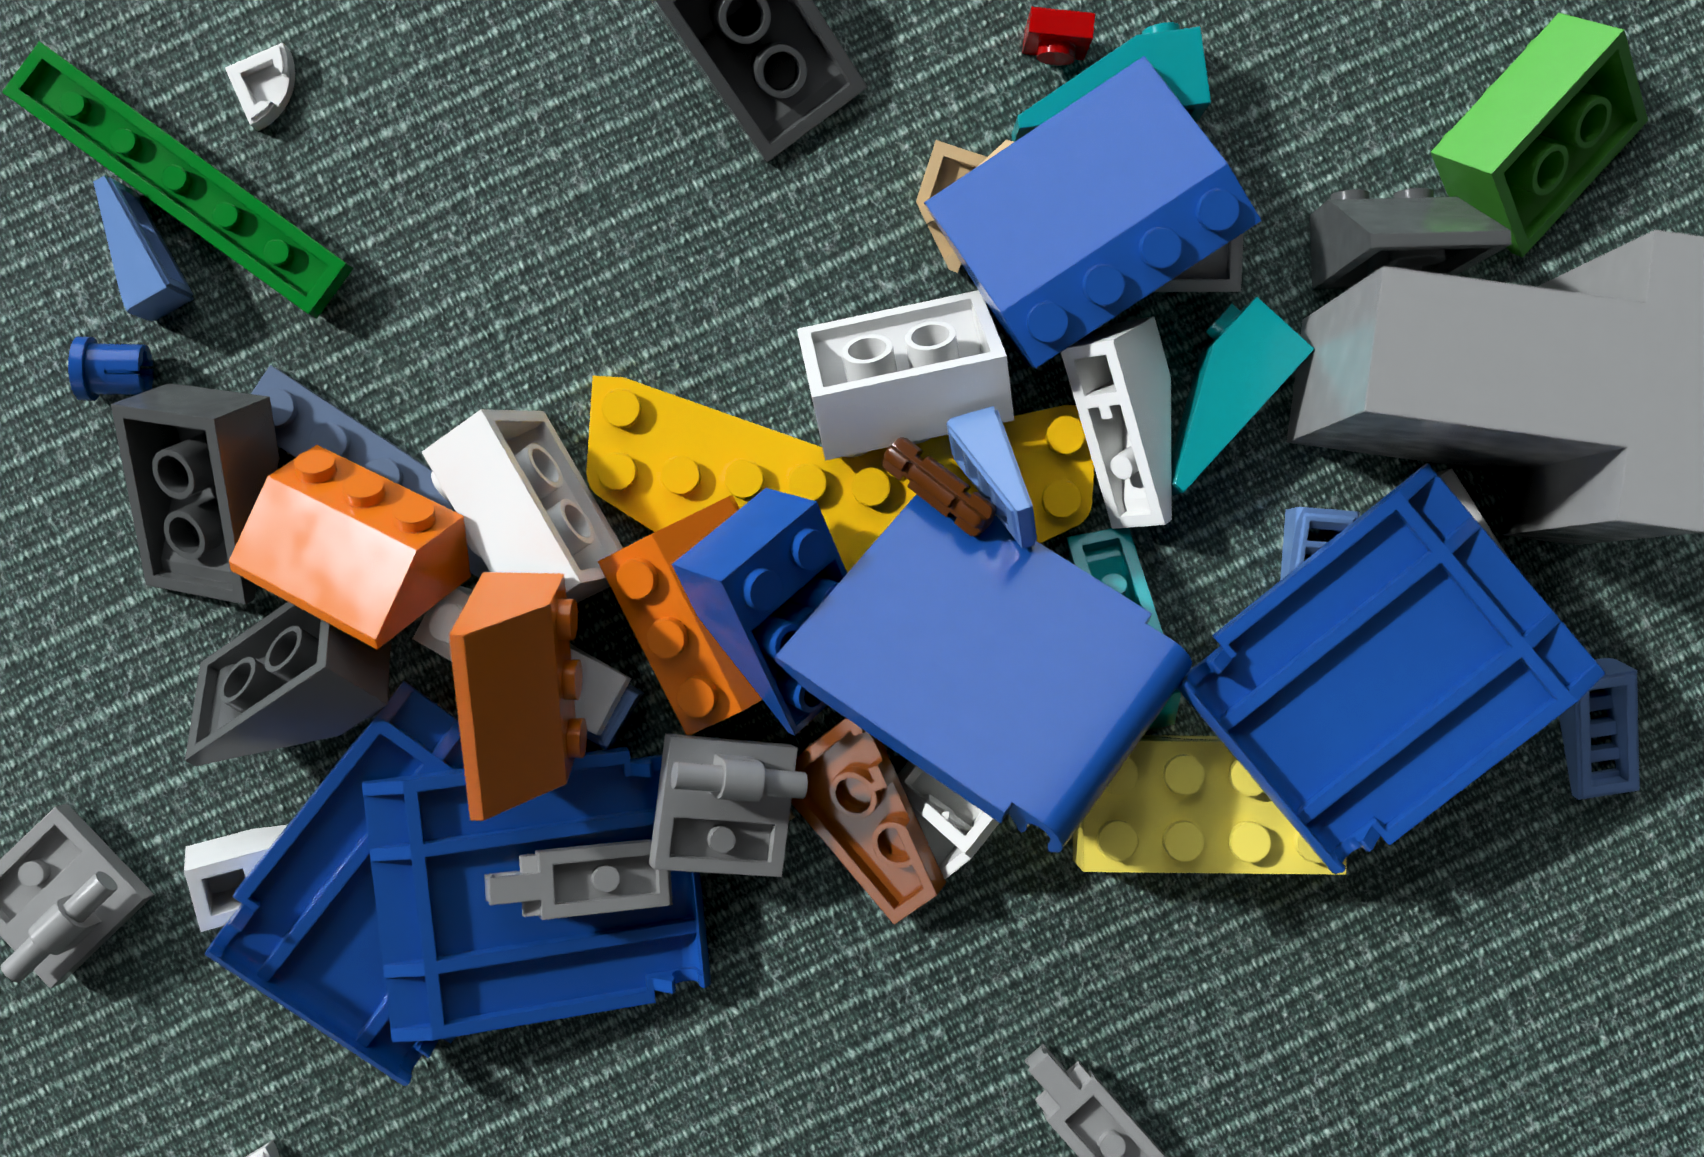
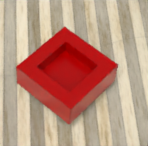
(1058, 35)

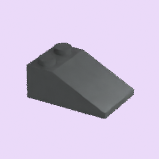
(766, 63)
(1409, 232)
(192, 480)
(284, 687)

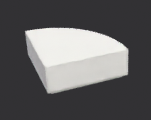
(264, 84)

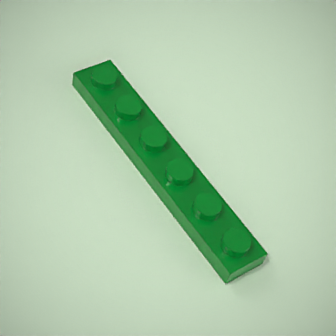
(177, 180)

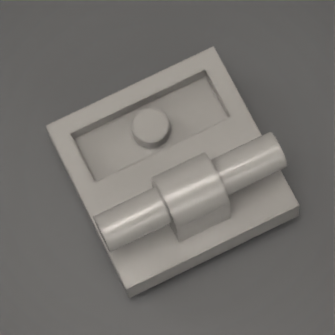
(724, 805)
(62, 897)

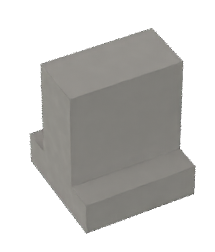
(1564, 385)

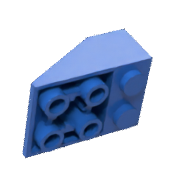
(758, 585)

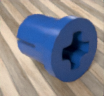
(108, 368)

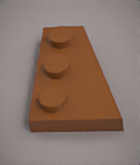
(867, 819)

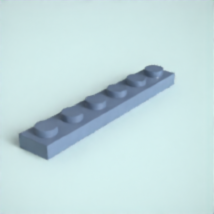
(310, 420)

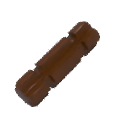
(939, 487)

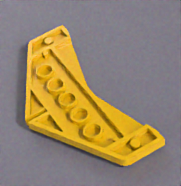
(674, 457)

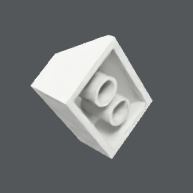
(904, 373)
(523, 499)

